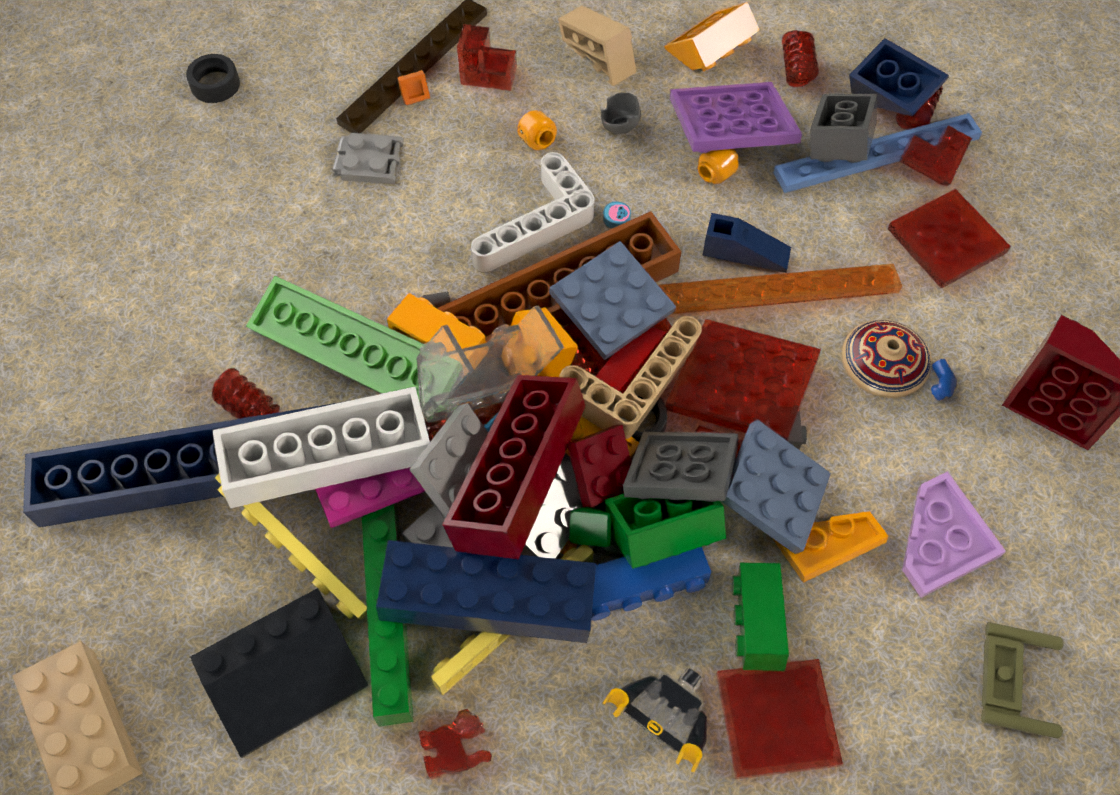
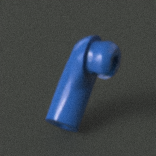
(947, 380)

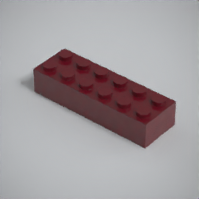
(515, 467)

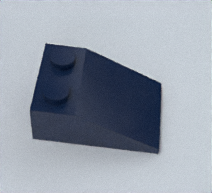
(897, 78)

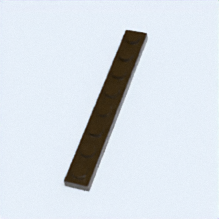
(420, 57)

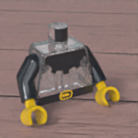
(666, 713)

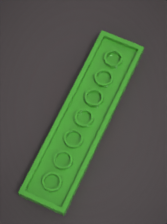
(337, 337)

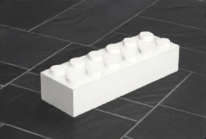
(320, 447)

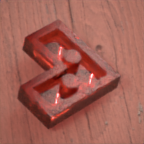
(937, 161)

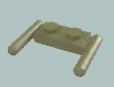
(1004, 678)

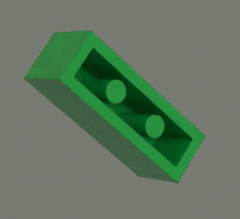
(760, 617)

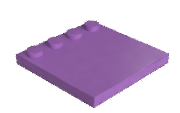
(734, 116)

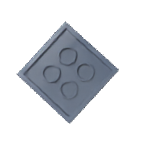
(612, 300)
(776, 487)

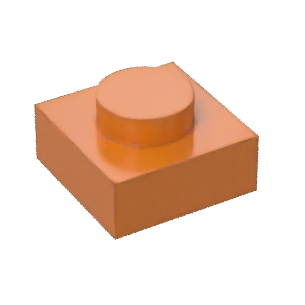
(413, 87)

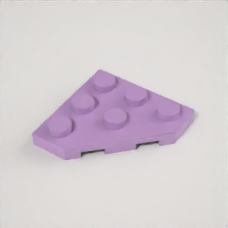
(946, 537)

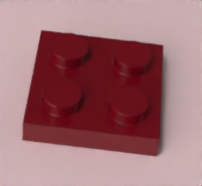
(600, 464)

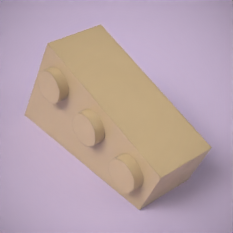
(600, 40)

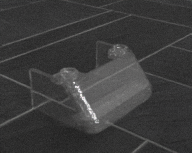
(484, 371)

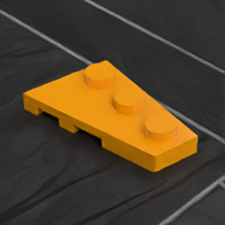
(835, 543)

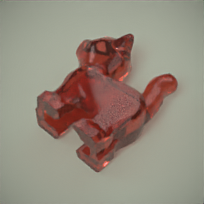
(447, 740)

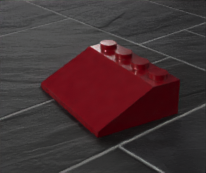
(1069, 384)

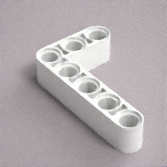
(567, 213)

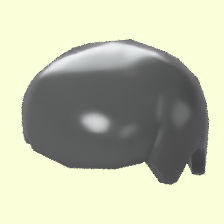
(621, 113)

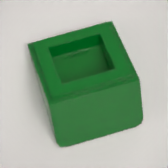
(590, 527)

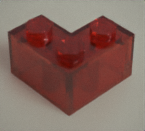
(483, 64)

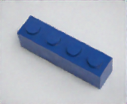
(626, 588)

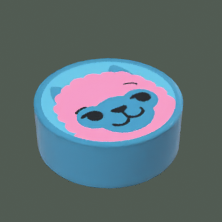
(616, 214)

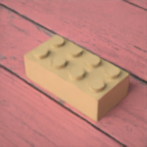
(76, 723)

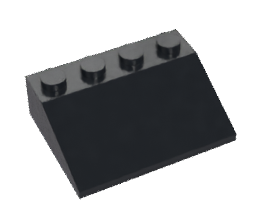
(278, 672)

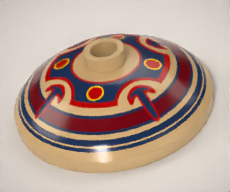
(882, 369)

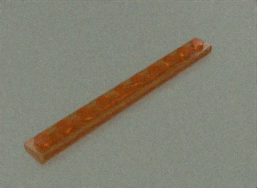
(783, 288)

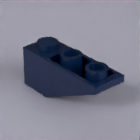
(743, 243)

